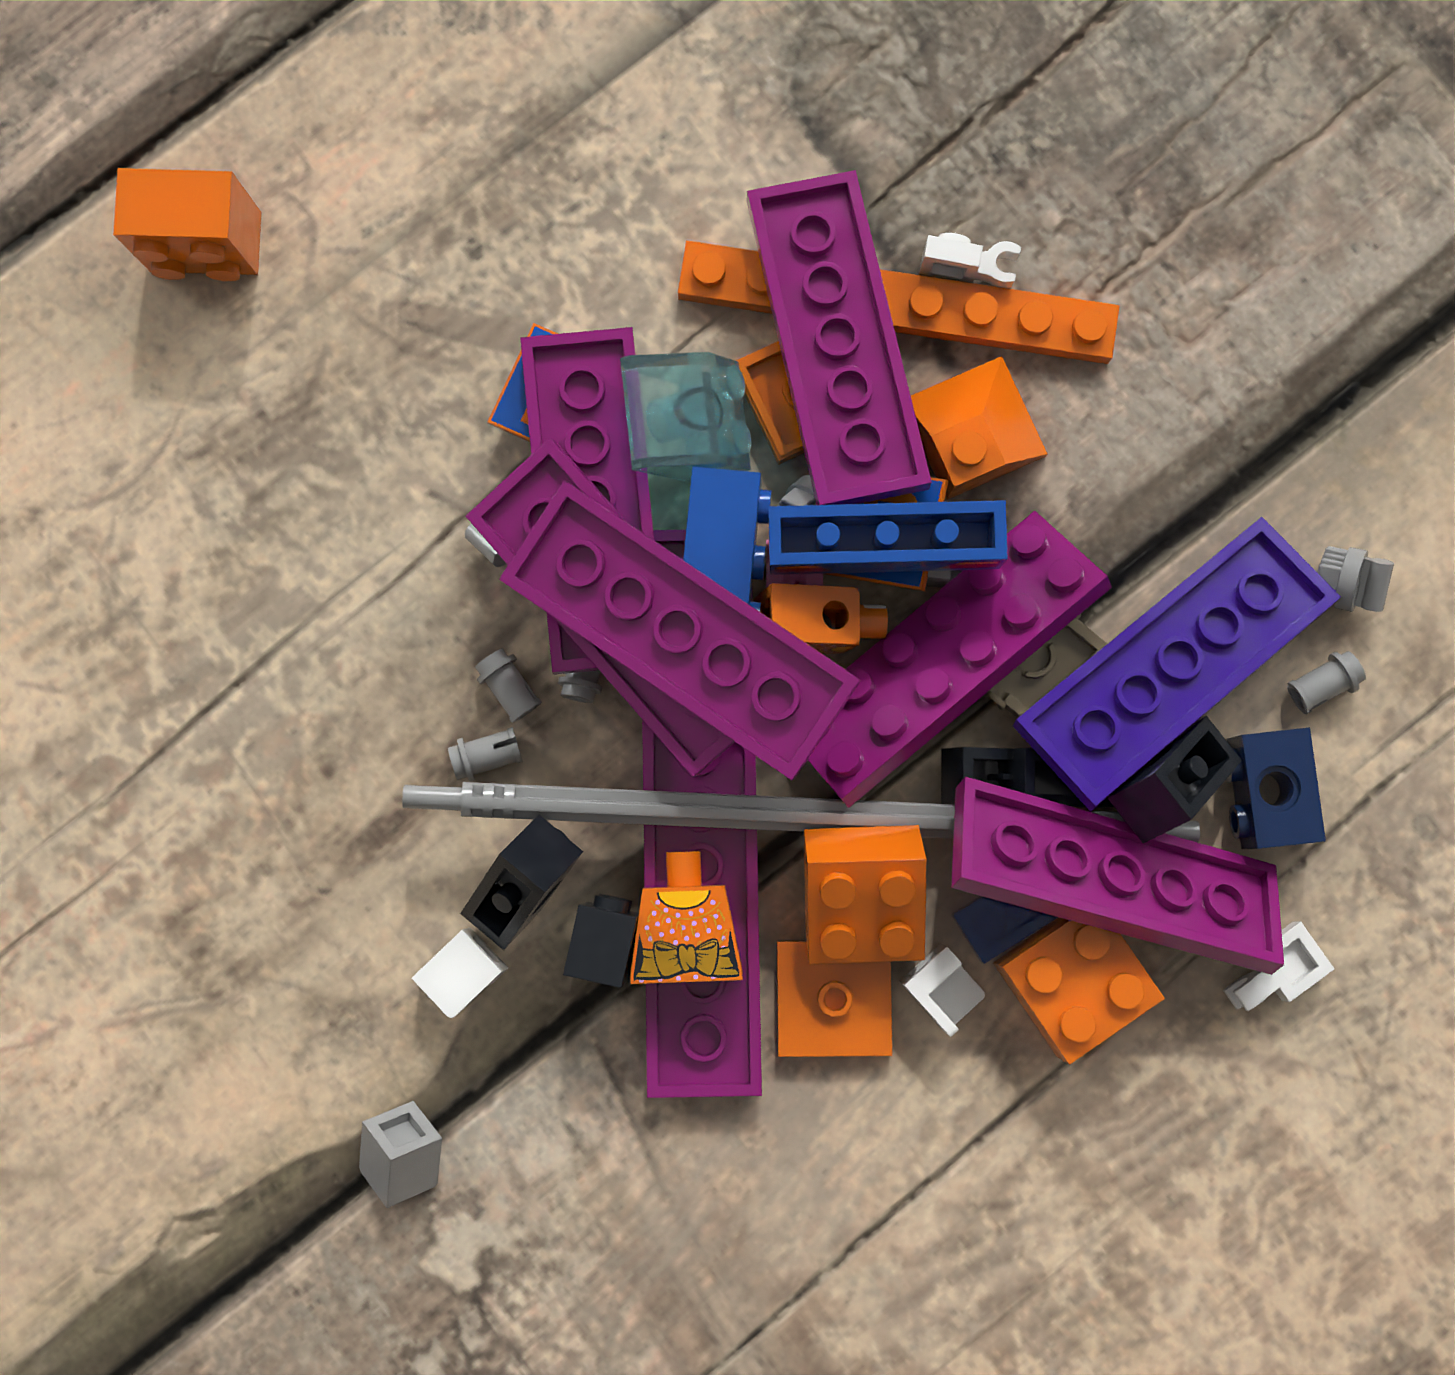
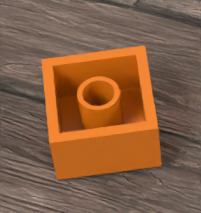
(188, 222)
(865, 894)
(1077, 985)

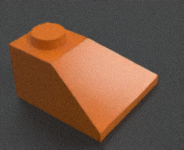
(976, 427)

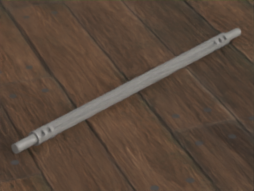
(693, 809)

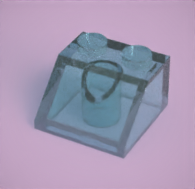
(685, 413)

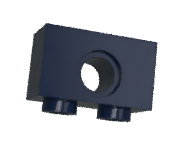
(1297, 812)

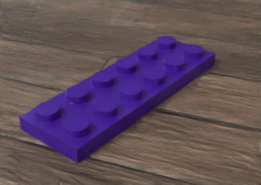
(1175, 663)

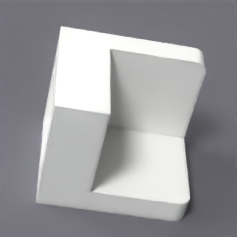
(459, 972)
(943, 988)

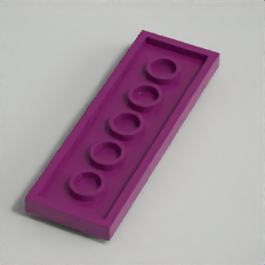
(837, 340)
(580, 403)
(505, 522)
(679, 630)
(954, 654)
(1106, 878)

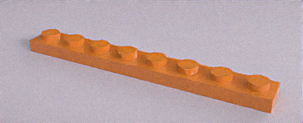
(926, 306)

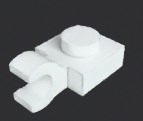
(957, 259)
(1302, 968)

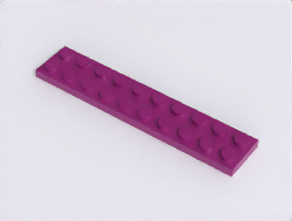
(705, 1033)

